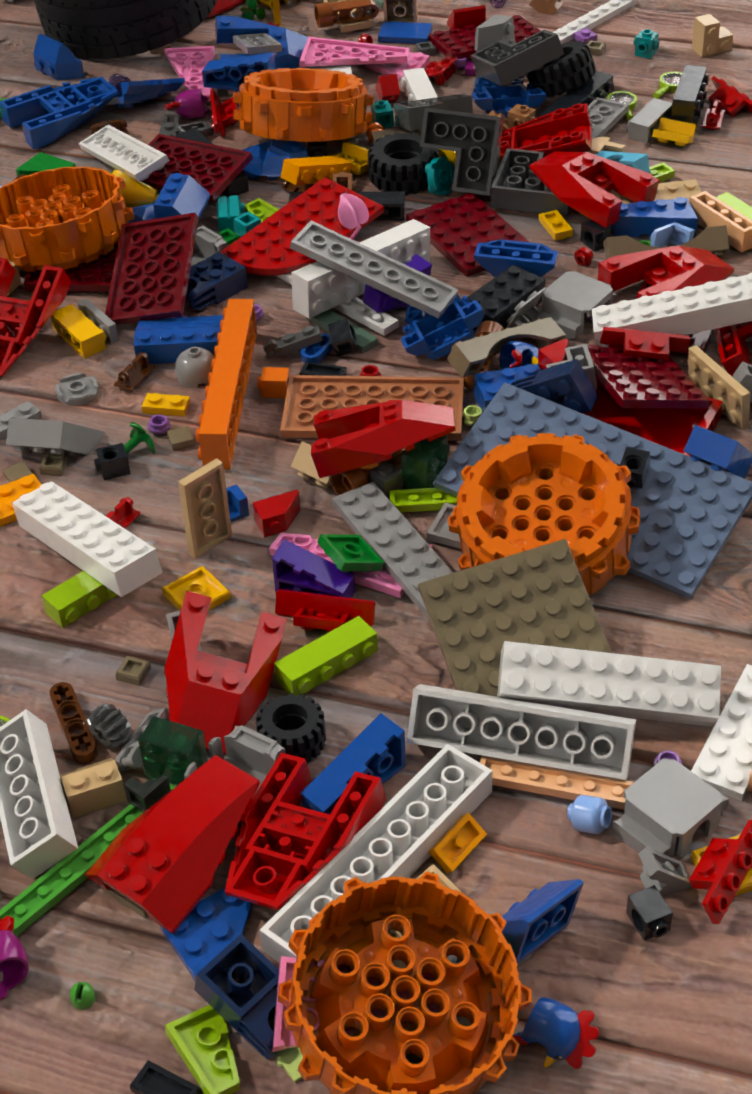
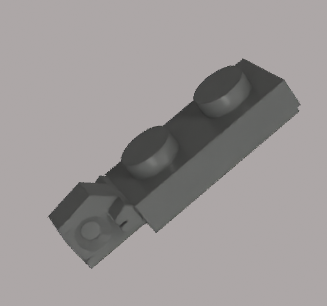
(293, 342)

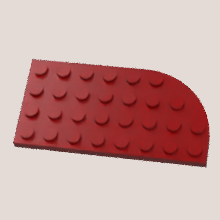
(267, 246)

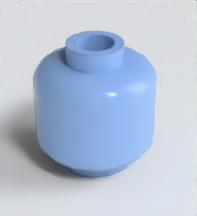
(589, 814)

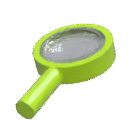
(668, 83)
(627, 98)

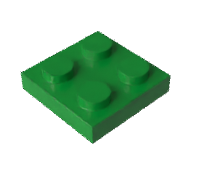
(350, 552)

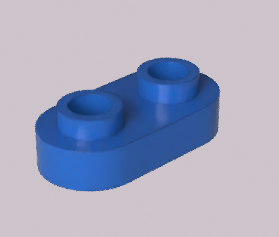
(317, 351)

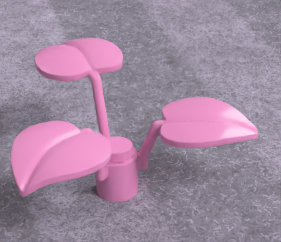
(352, 212)

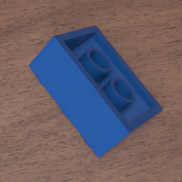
(180, 196)
(540, 916)

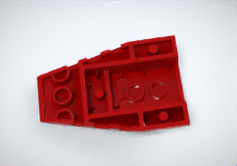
(175, 846)

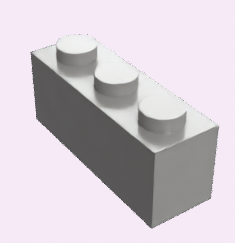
(648, 119)

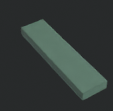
(364, 339)

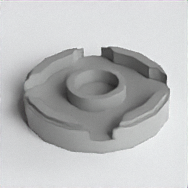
(77, 389)

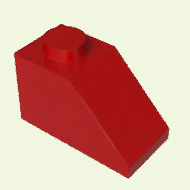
(388, 88)
(276, 512)

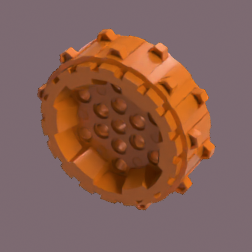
(303, 105)
(61, 217)
(582, 495)
(432, 926)

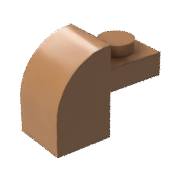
(546, 6)

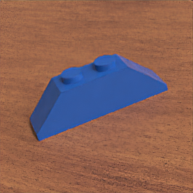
(56, 59)
(501, 254)

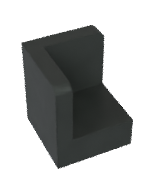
(147, 794)

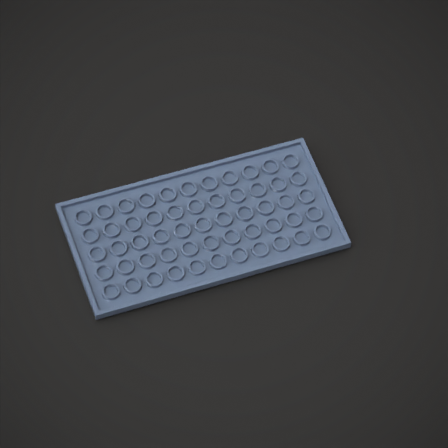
(682, 505)

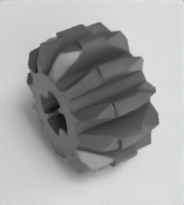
(109, 726)

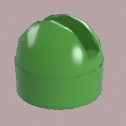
(87, 997)

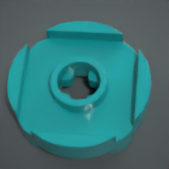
(440, 176)

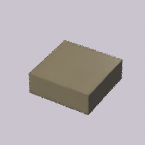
(596, 48)
(180, 438)
(53, 464)
(16, 471)
(133, 670)

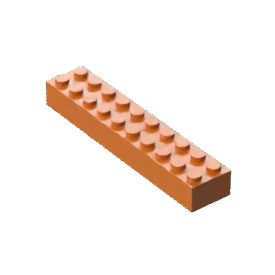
(227, 383)

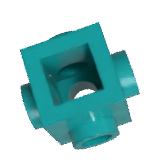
(646, 43)

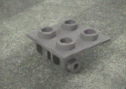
(526, 311)

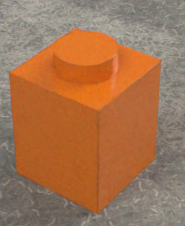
(273, 382)

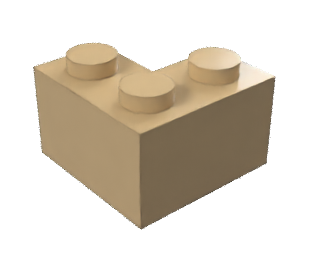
(710, 37)

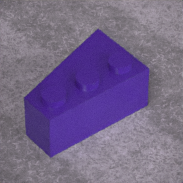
(383, 302)
(306, 572)

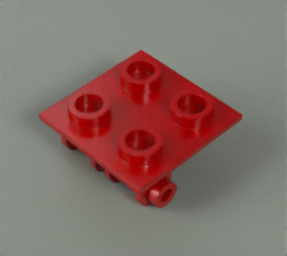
(441, 70)

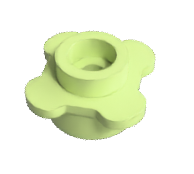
(471, 414)

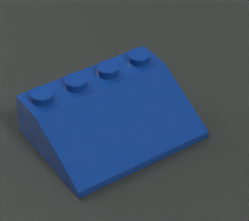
(169, 337)

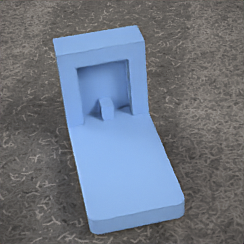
(671, 234)

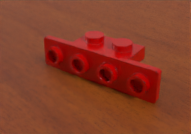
(730, 98)
(222, 113)
(645, 343)
(322, 611)
(723, 871)

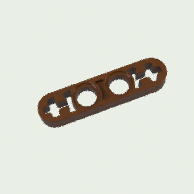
(73, 722)

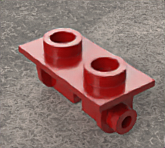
(713, 116)
(124, 513)

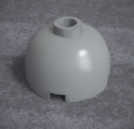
(194, 367)

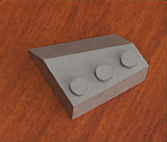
(493, 30)
(51, 436)

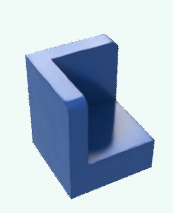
(237, 503)

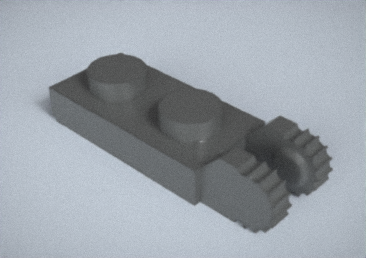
(168, 127)

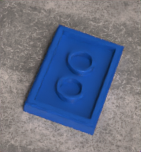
(404, 32)

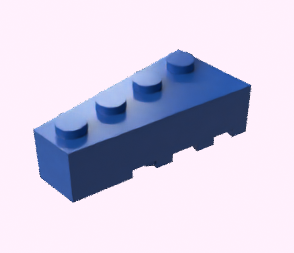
(230, 72)
(648, 216)
(375, 752)

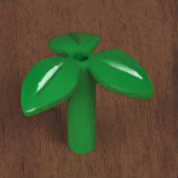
(251, 10)
(138, 435)

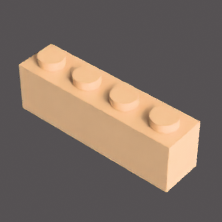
(714, 212)

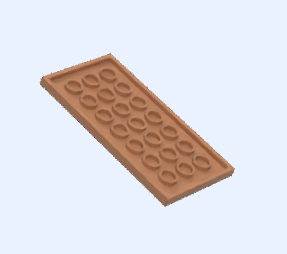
(315, 393)

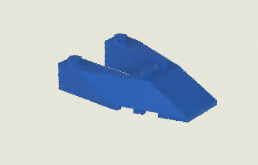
(292, 42)
(54, 112)

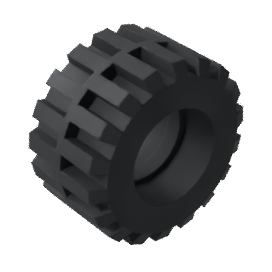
(297, 714)

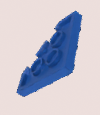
(209, 929)

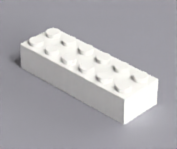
(32, 797)

